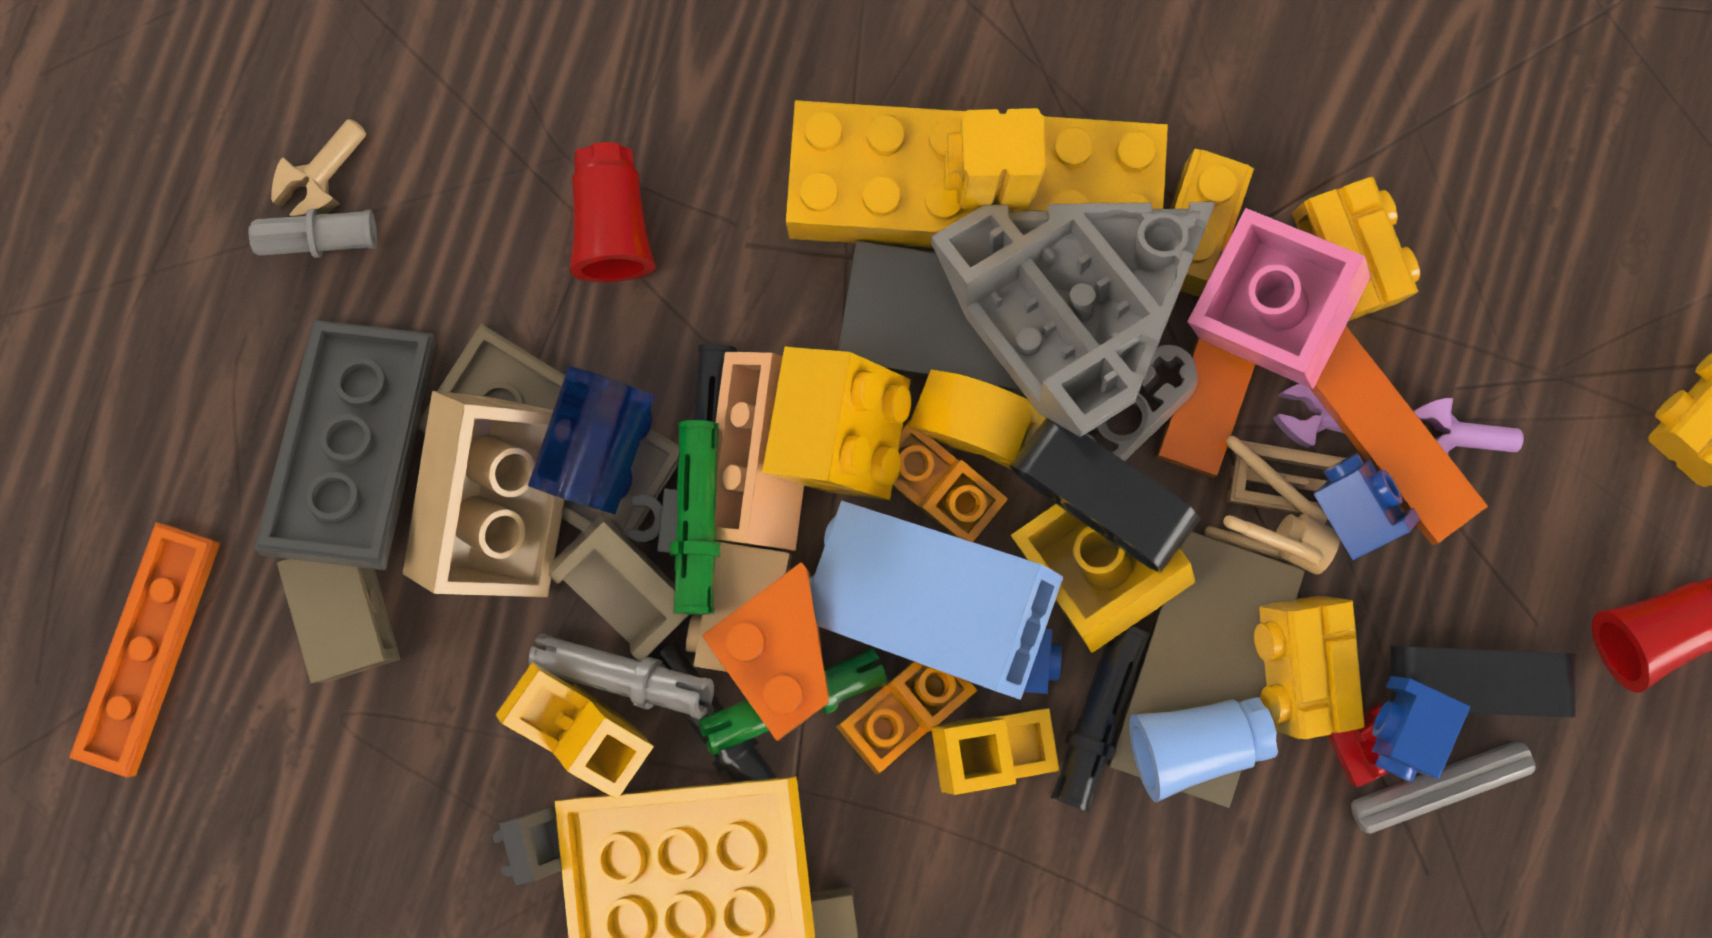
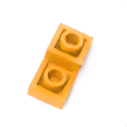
(945, 486)
(903, 713)

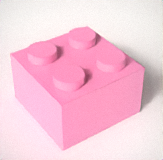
(1280, 297)

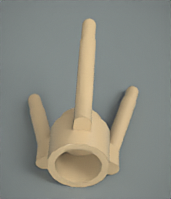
(1297, 540)

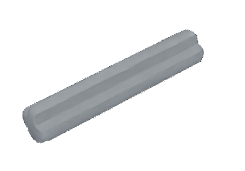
(1456, 783)

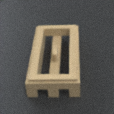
(1241, 473)

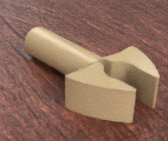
(317, 172)

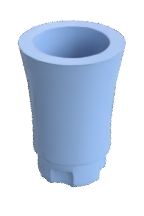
(1200, 744)

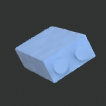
(933, 598)

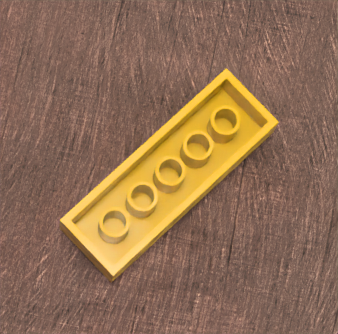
(882, 176)

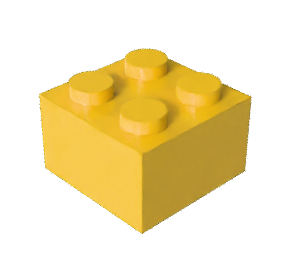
(837, 423)
(1101, 584)

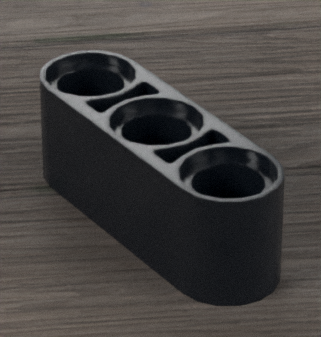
(1106, 494)
(1493, 678)

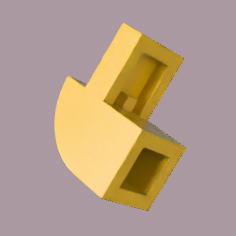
(975, 416)
(577, 729)
(994, 750)

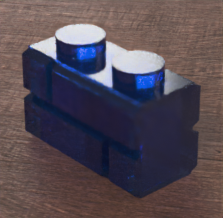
(592, 440)

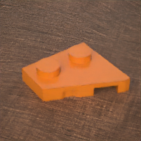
(775, 652)

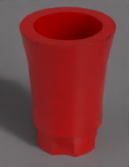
(608, 217)
(1655, 635)

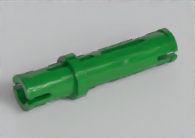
(695, 529)
(742, 722)

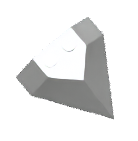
(1072, 296)

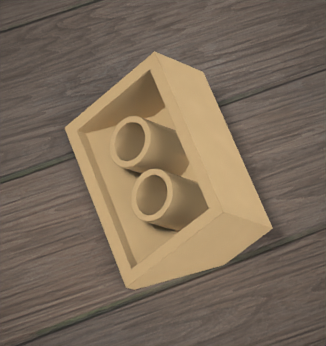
(473, 511)

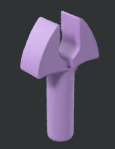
(1305, 431)
(1468, 434)

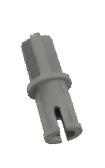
(313, 233)

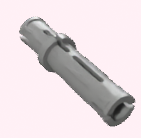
(642, 681)

